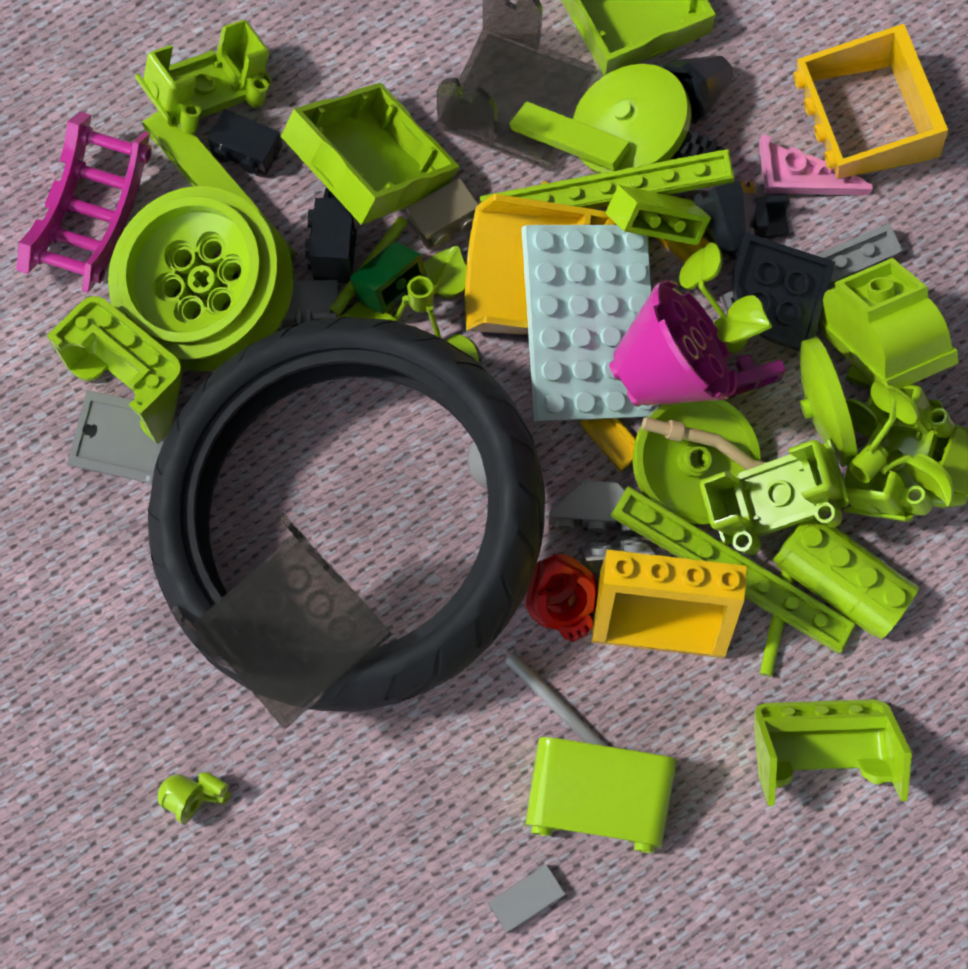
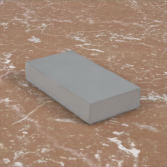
(526, 898)

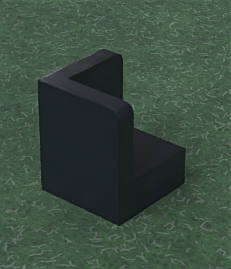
(771, 216)

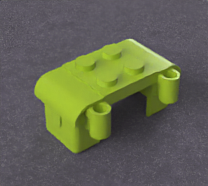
(208, 80)
(897, 493)
(776, 495)

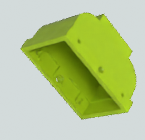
(887, 325)

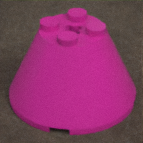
(673, 352)

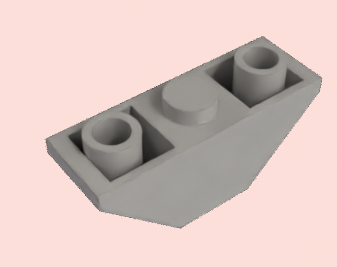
(589, 507)

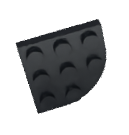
(786, 283)

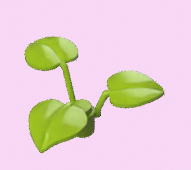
(446, 278)
(743, 318)
(873, 456)

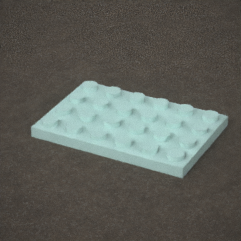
(580, 302)

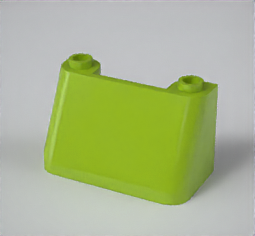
(102, 339)
(600, 792)

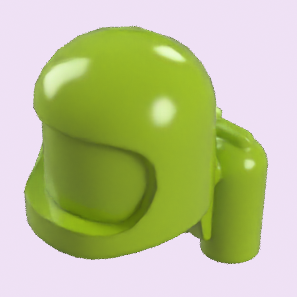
(185, 796)

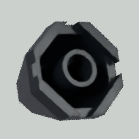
(703, 81)
(731, 214)

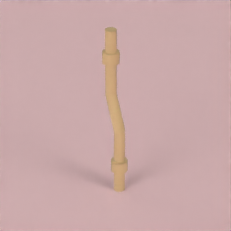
(676, 431)

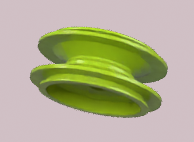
(196, 224)

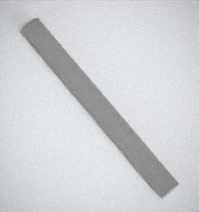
(553, 700)

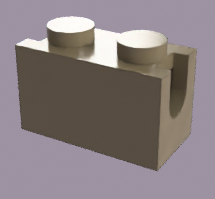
(442, 214)

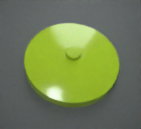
(640, 106)
(826, 401)
(672, 470)

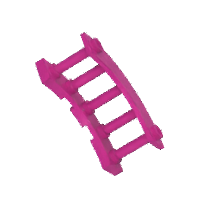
(34, 245)

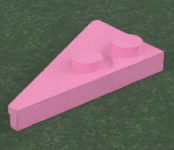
(799, 173)

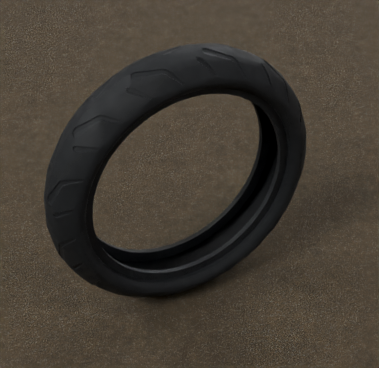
(374, 350)

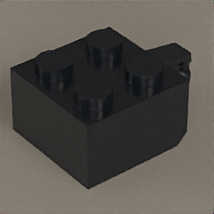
(331, 240)

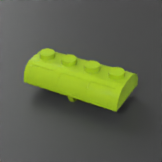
(846, 576)

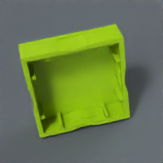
(637, 30)
(369, 152)

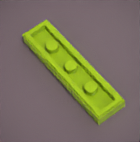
(570, 135)

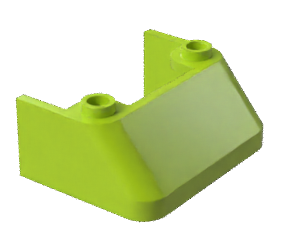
(830, 737)

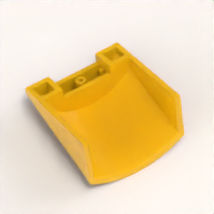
(496, 262)

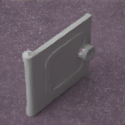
(117, 442)

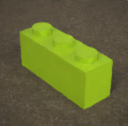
(657, 215)

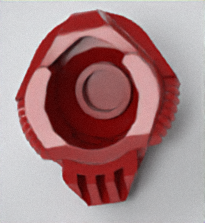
(562, 596)

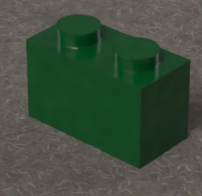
(386, 277)

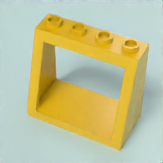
(869, 53)
(668, 603)

